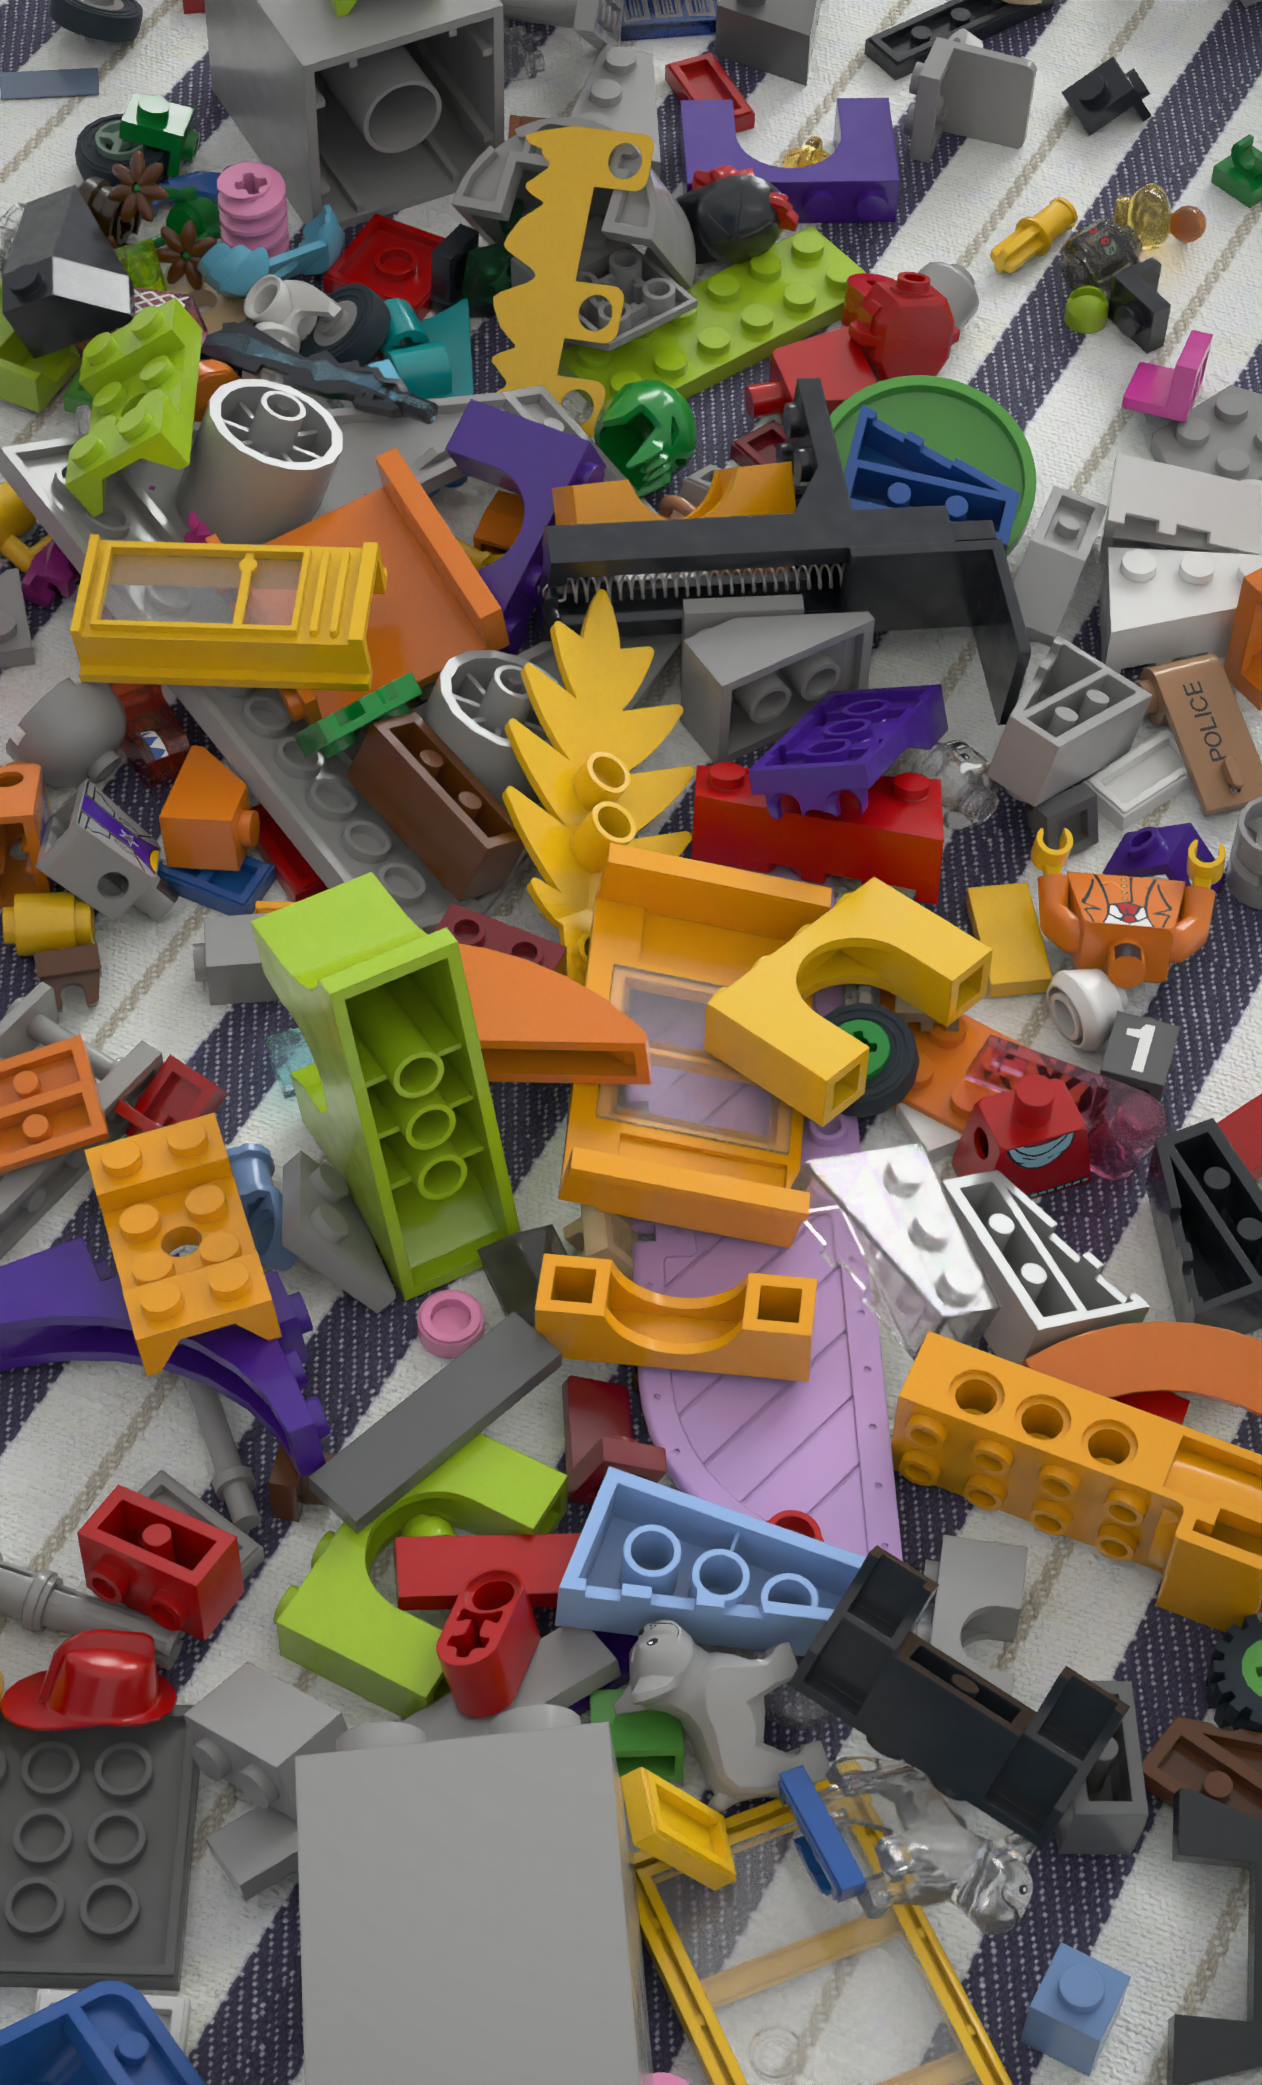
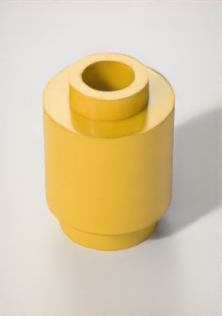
(48, 922)

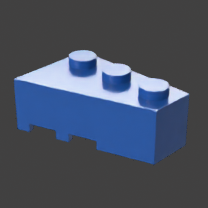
(901, 472)

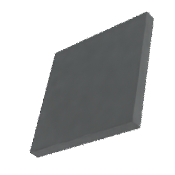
(96, 1853)

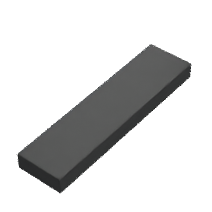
(435, 1422)

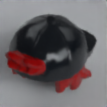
(735, 215)

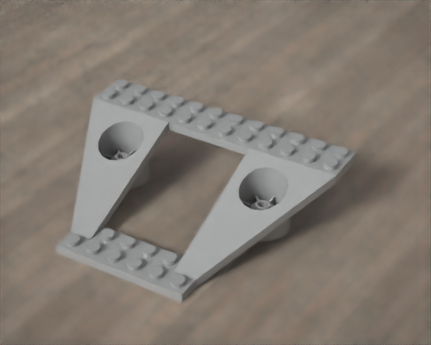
(260, 470)

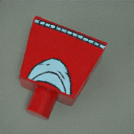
(1029, 1137)

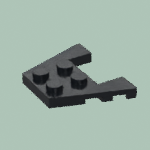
(1205, 2046)

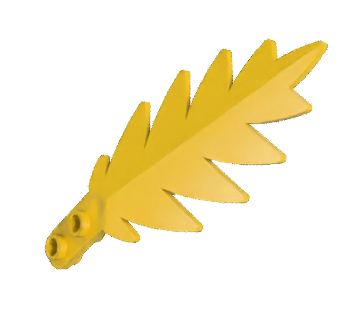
(587, 772)

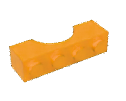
(732, 492)
(748, 1331)

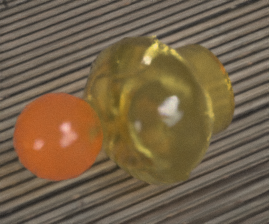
(1151, 217)

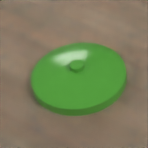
(955, 424)

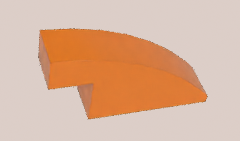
(549, 1026)

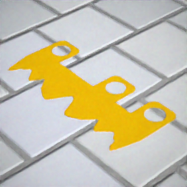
(551, 242)

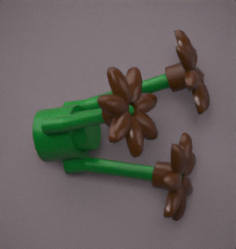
(190, 225)

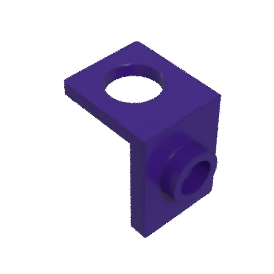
(1158, 852)

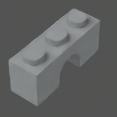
(975, 1599)

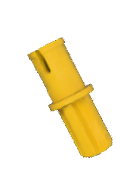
(1034, 235)

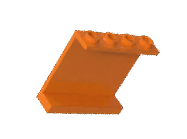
(432, 595)

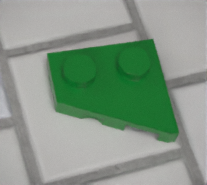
(337, 729)

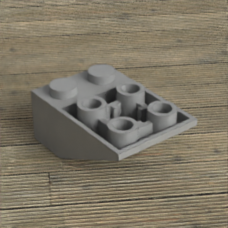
(648, 292)

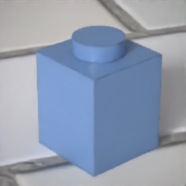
(1075, 2009)

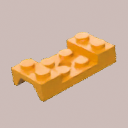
(172, 1193)

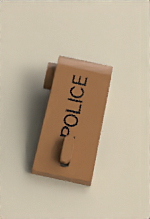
(1207, 729)

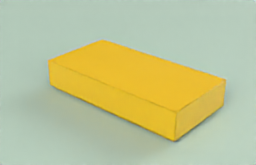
(1008, 924)
(677, 1829)

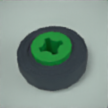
(891, 1059)

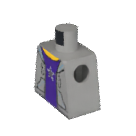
(104, 856)

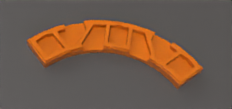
(1160, 1358)

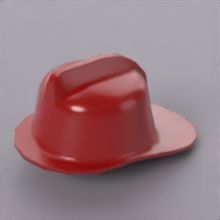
(93, 1682)

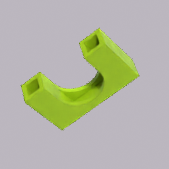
(358, 1638)

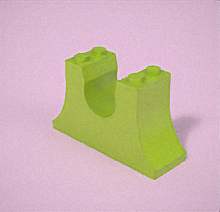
(394, 1077)

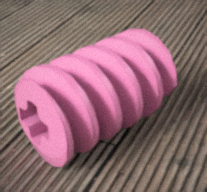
(253, 207)

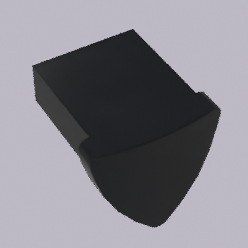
(448, 271)

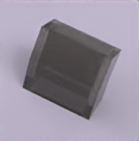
(515, 1268)

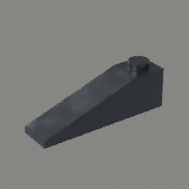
(63, 276)

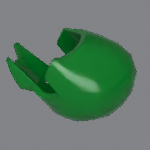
(647, 433)

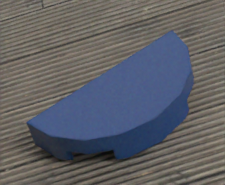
(822, 1845)

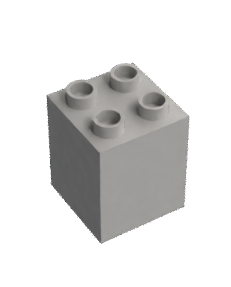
(364, 103)
(470, 1908)

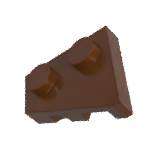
(1209, 1762)

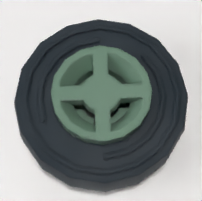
(100, 148)

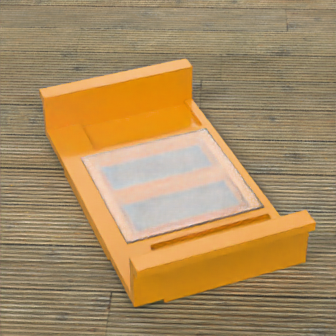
(702, 1138)

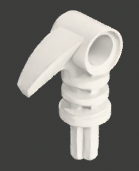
(286, 313)

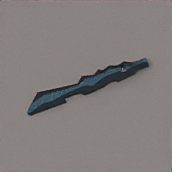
(319, 374)

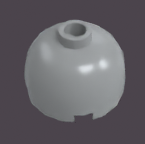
(73, 733)

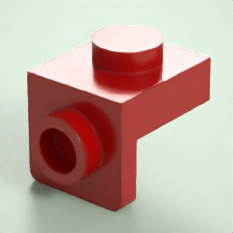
(170, 1098)

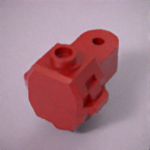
(899, 323)

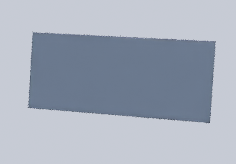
(49, 83)

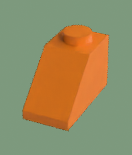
(207, 816)

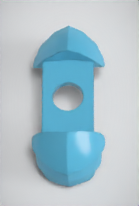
(238, 268)

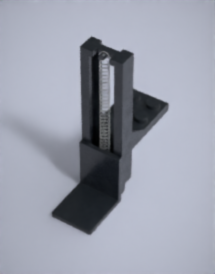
(894, 562)

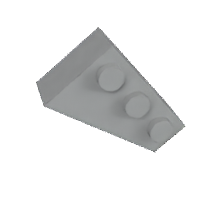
(622, 95)

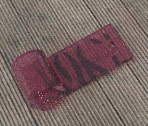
(1117, 1116)

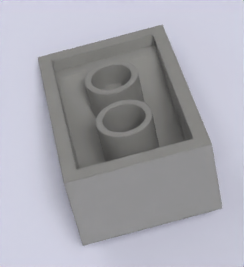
(764, 673)

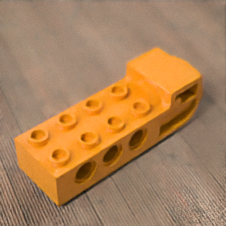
(1088, 1473)

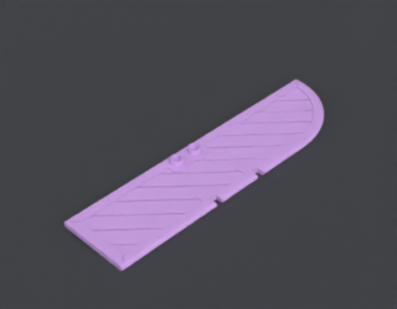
(777, 1440)

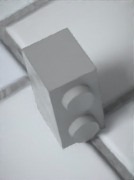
(255, 1729)

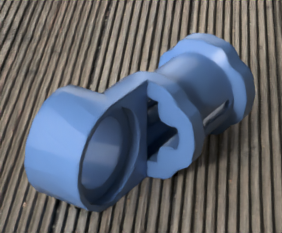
(261, 1202)

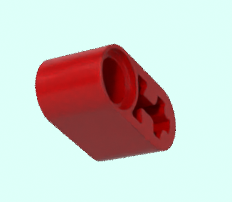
(488, 1642)

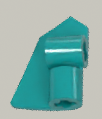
(430, 353)

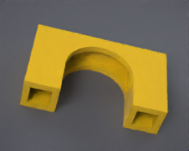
(865, 940)

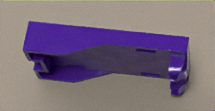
(847, 745)

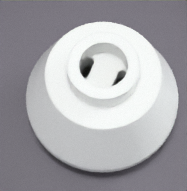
(1084, 1006)

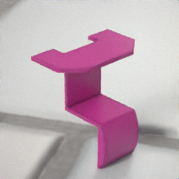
(198, 529)

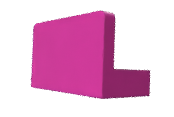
(1167, 390)

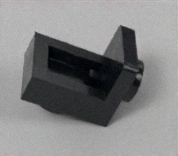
(1106, 95)
(1138, 306)

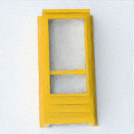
(226, 614)

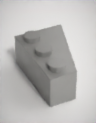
(1066, 725)
(1037, 1277)

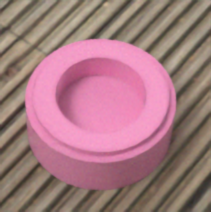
(449, 1323)

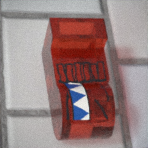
(152, 737)

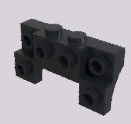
(946, 1717)

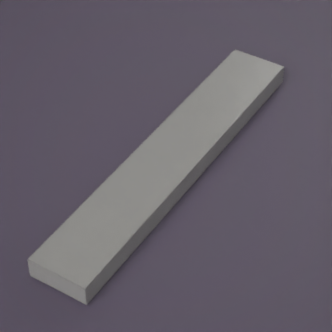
(564, 1669)

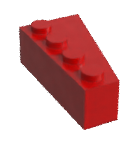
(893, 840)

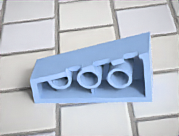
(699, 1564)

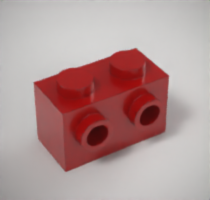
(161, 1562)

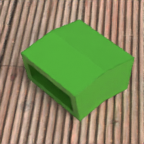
(641, 1738)

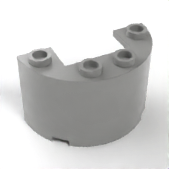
(638, 217)

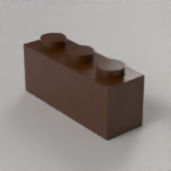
(436, 806)

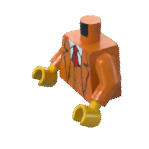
(1123, 922)

